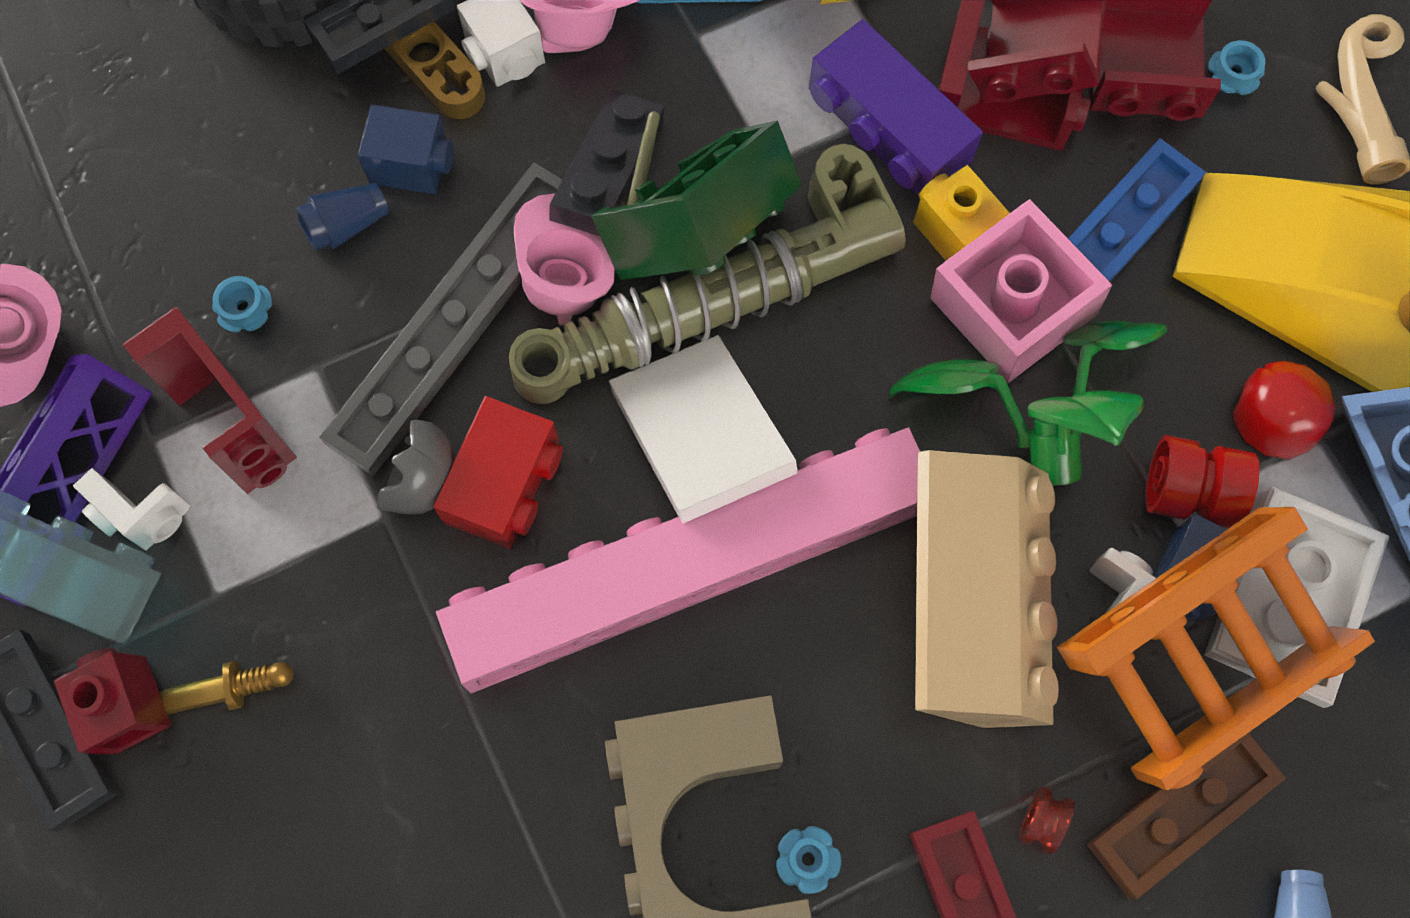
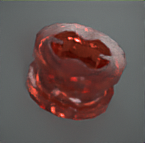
(1047, 820)

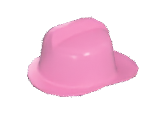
(574, 23)
(558, 264)
(27, 330)

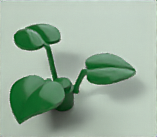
(1057, 420)

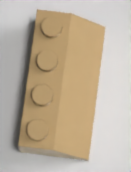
(984, 590)

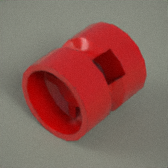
(1213, 485)

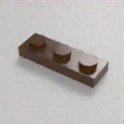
(1178, 822)

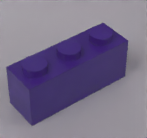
(892, 108)

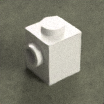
(500, 38)

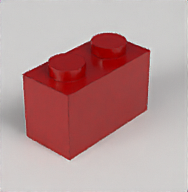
(499, 473)

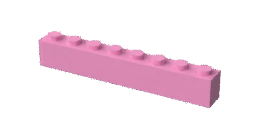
(679, 564)

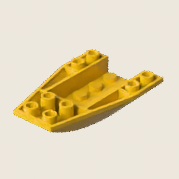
(1308, 267)

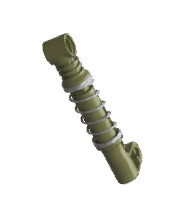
(775, 271)

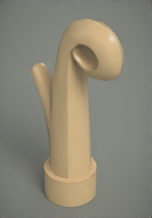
(1380, 152)

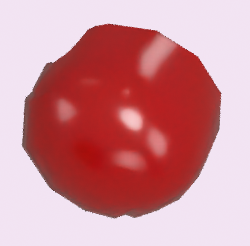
(1284, 409)

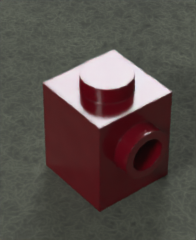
(111, 702)

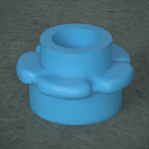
(1245, 59)
(234, 292)
(790, 865)

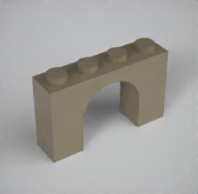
(664, 760)

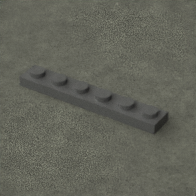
(436, 336)

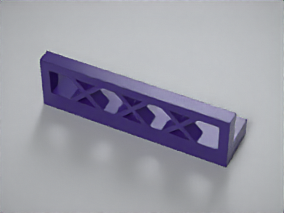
(53, 425)

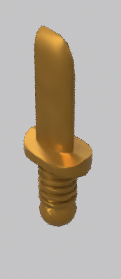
(228, 687)

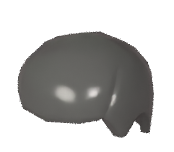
(418, 471)

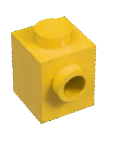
(956, 211)

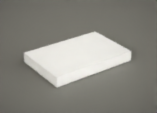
(702, 428)
(1338, 569)

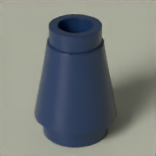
(339, 215)

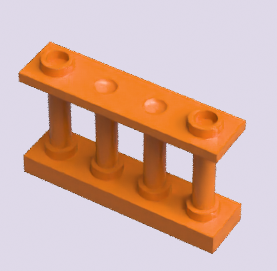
(1160, 613)

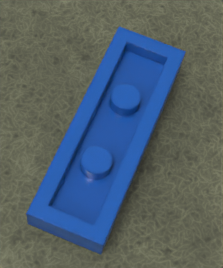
(1136, 208)

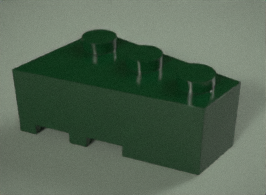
(704, 208)

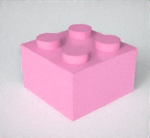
(1019, 290)

